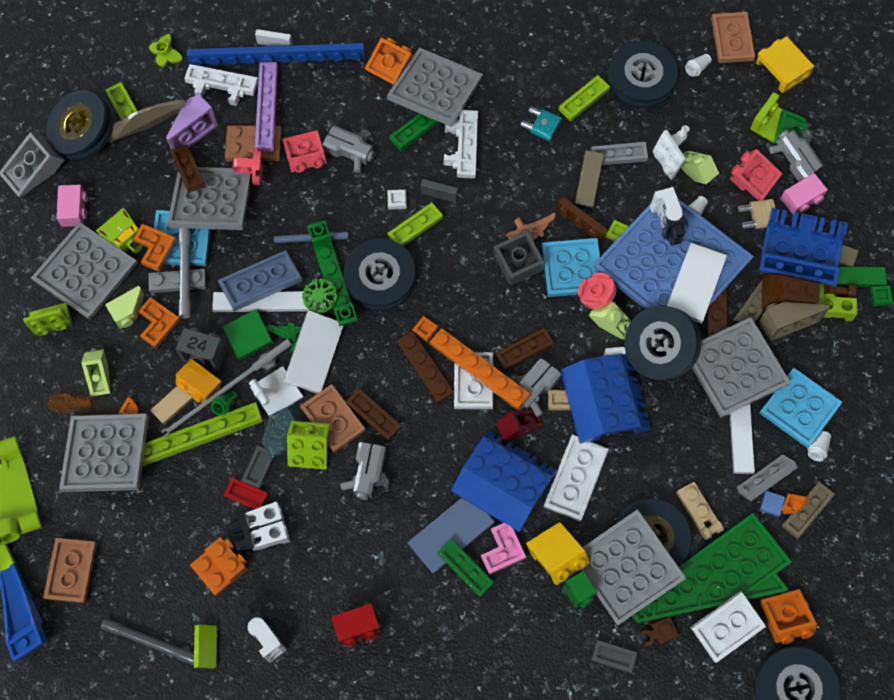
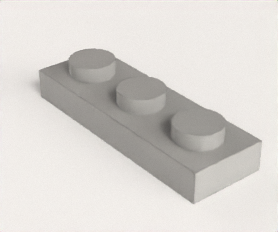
(622, 153)
(170, 281)
(766, 477)

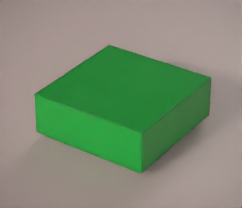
(881, 295)

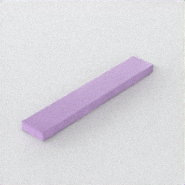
(266, 106)

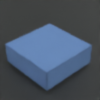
(772, 503)

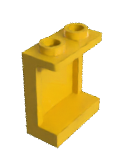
(785, 63)
(558, 553)

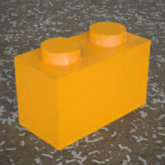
(197, 381)

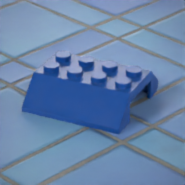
(802, 249)
(604, 397)
(503, 481)

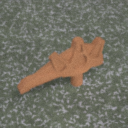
(534, 229)

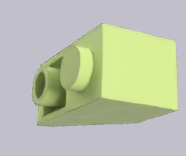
(699, 167)
(611, 319)

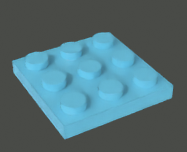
(198, 241)
(568, 264)
(801, 408)

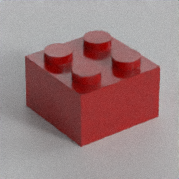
(356, 626)

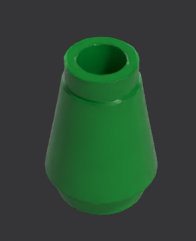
(223, 403)

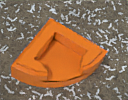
(129, 407)
(794, 503)

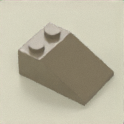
(790, 317)

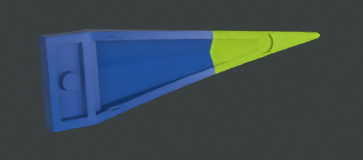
(21, 616)

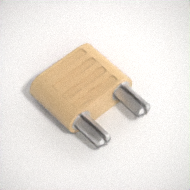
(760, 213)

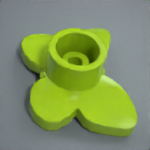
(165, 52)

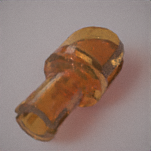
(67, 402)

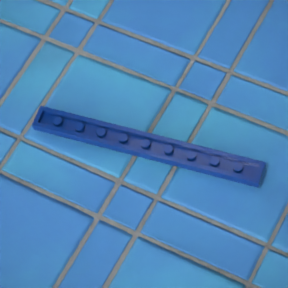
(276, 54)

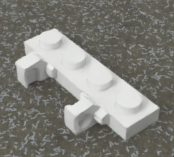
(234, 83)
(465, 158)

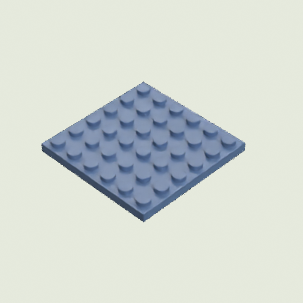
(649, 266)

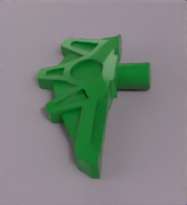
(288, 332)

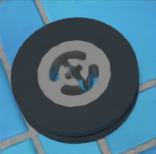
(626, 72)
(373, 257)
(645, 331)
(792, 663)

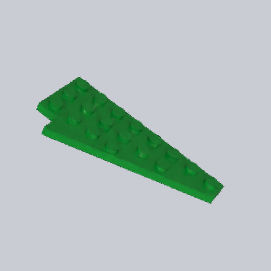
(736, 562)

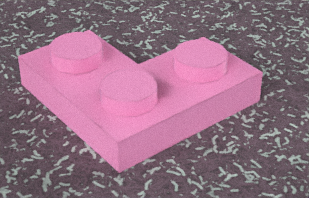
(508, 550)

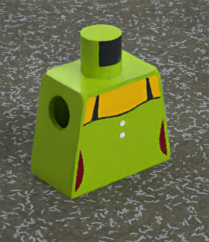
(120, 232)

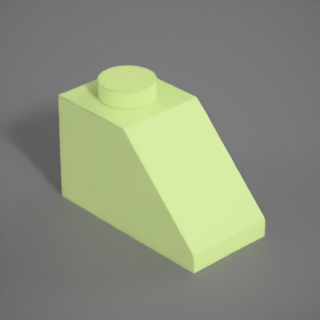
(126, 307)
(96, 372)

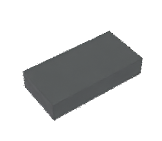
(439, 190)
(258, 468)
(614, 656)

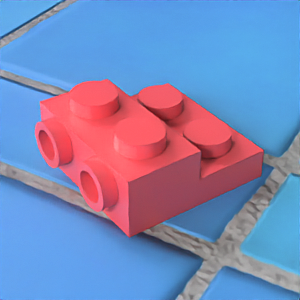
(304, 151)
(755, 174)

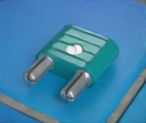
(545, 124)

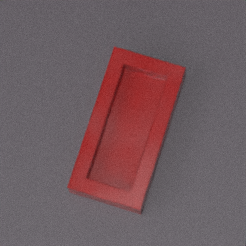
(245, 494)

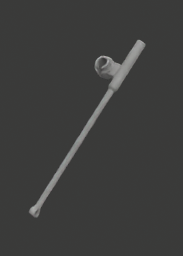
(266, 361)

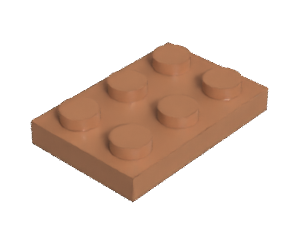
(733, 37)
(241, 143)
(331, 409)
(70, 570)

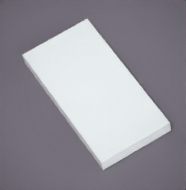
(697, 281)
(313, 352)
(576, 478)

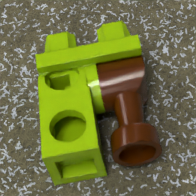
(839, 306)

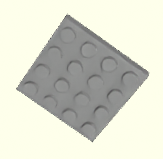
(435, 87)
(216, 206)
(84, 270)
(738, 368)
(104, 453)
(630, 567)

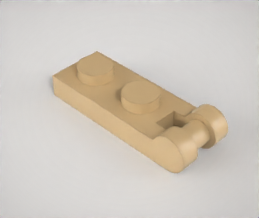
(699, 510)

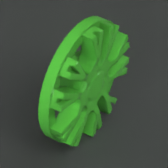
(320, 295)

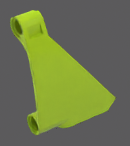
(17, 500)

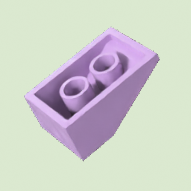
(192, 123)

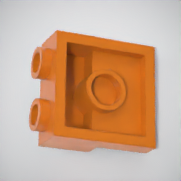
(388, 60)
(219, 566)
(788, 616)

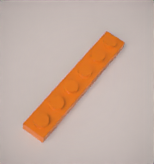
(480, 369)

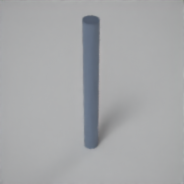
(306, 237)

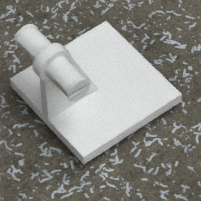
(668, 153)
(274, 392)

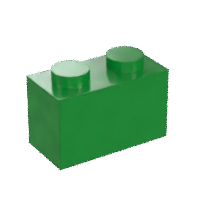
(580, 590)

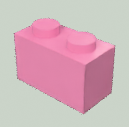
(803, 194)
(71, 205)

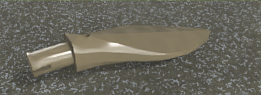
(144, 119)

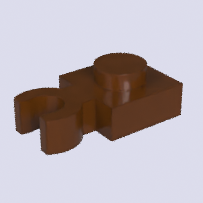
(661, 631)

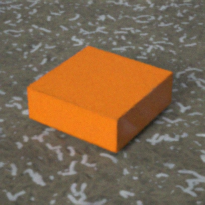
(425, 329)

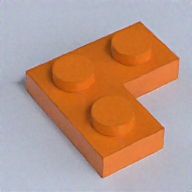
(158, 245)
(162, 322)

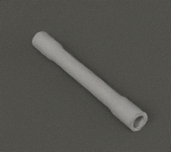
(184, 301)

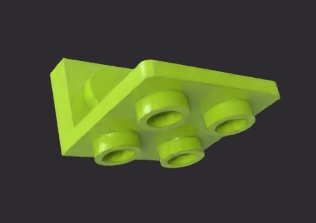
(768, 118)
(49, 319)
(307, 444)

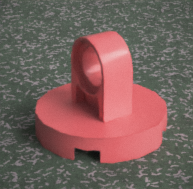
(252, 166)
(597, 291)

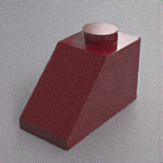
(518, 424)

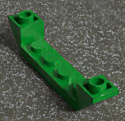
(331, 271)

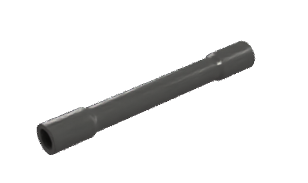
(119, 629)

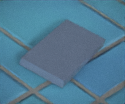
(260, 280)
(460, 522)

